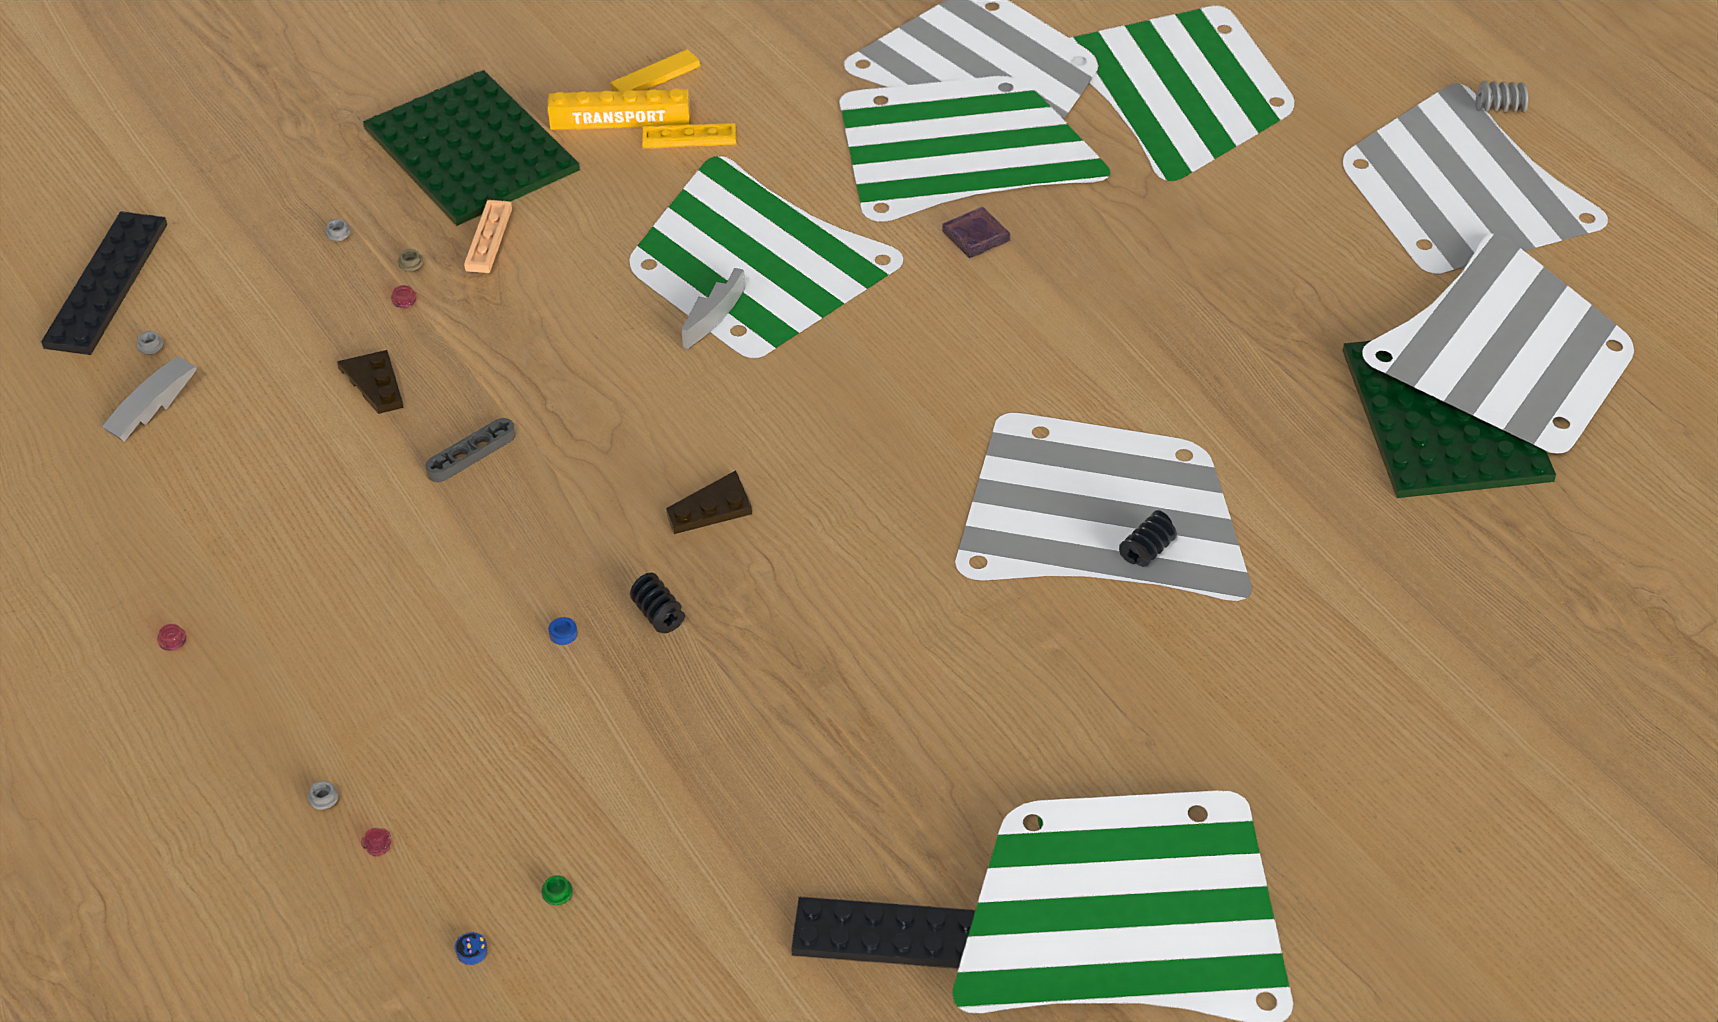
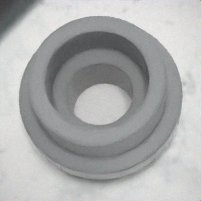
(337, 230)
(149, 342)
(325, 790)

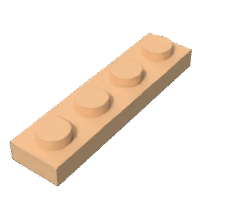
(488, 236)

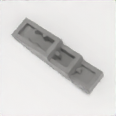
(711, 311)
(147, 398)

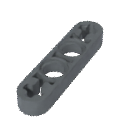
(445, 466)

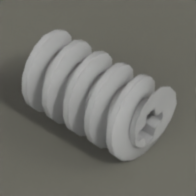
(1502, 95)

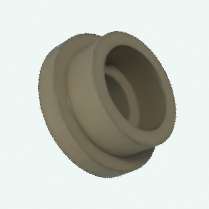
(410, 260)

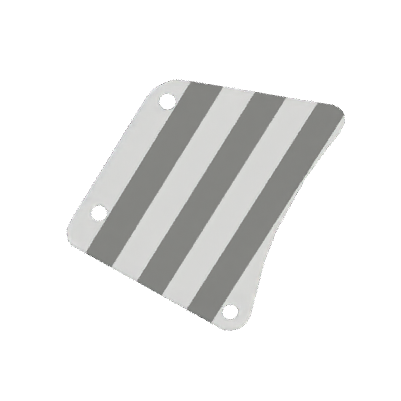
(971, 42)
(1459, 177)
(1510, 348)
(1082, 491)

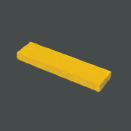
(657, 72)
(689, 135)

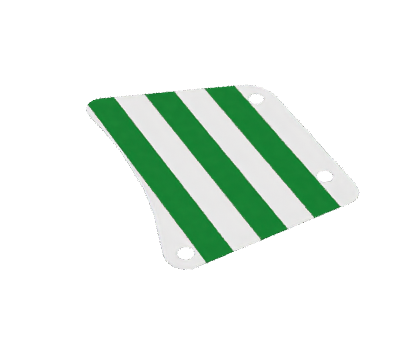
(1186, 86)
(958, 143)
(790, 260)
(1126, 909)

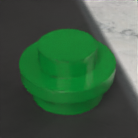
(556, 890)

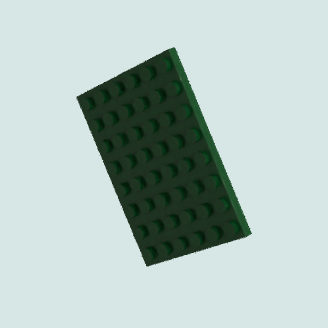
(470, 146)
(1435, 445)

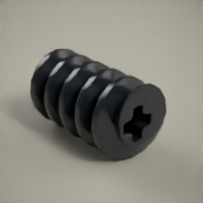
(1148, 539)
(657, 603)

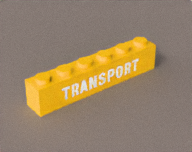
(618, 109)

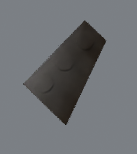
(375, 379)
(710, 505)

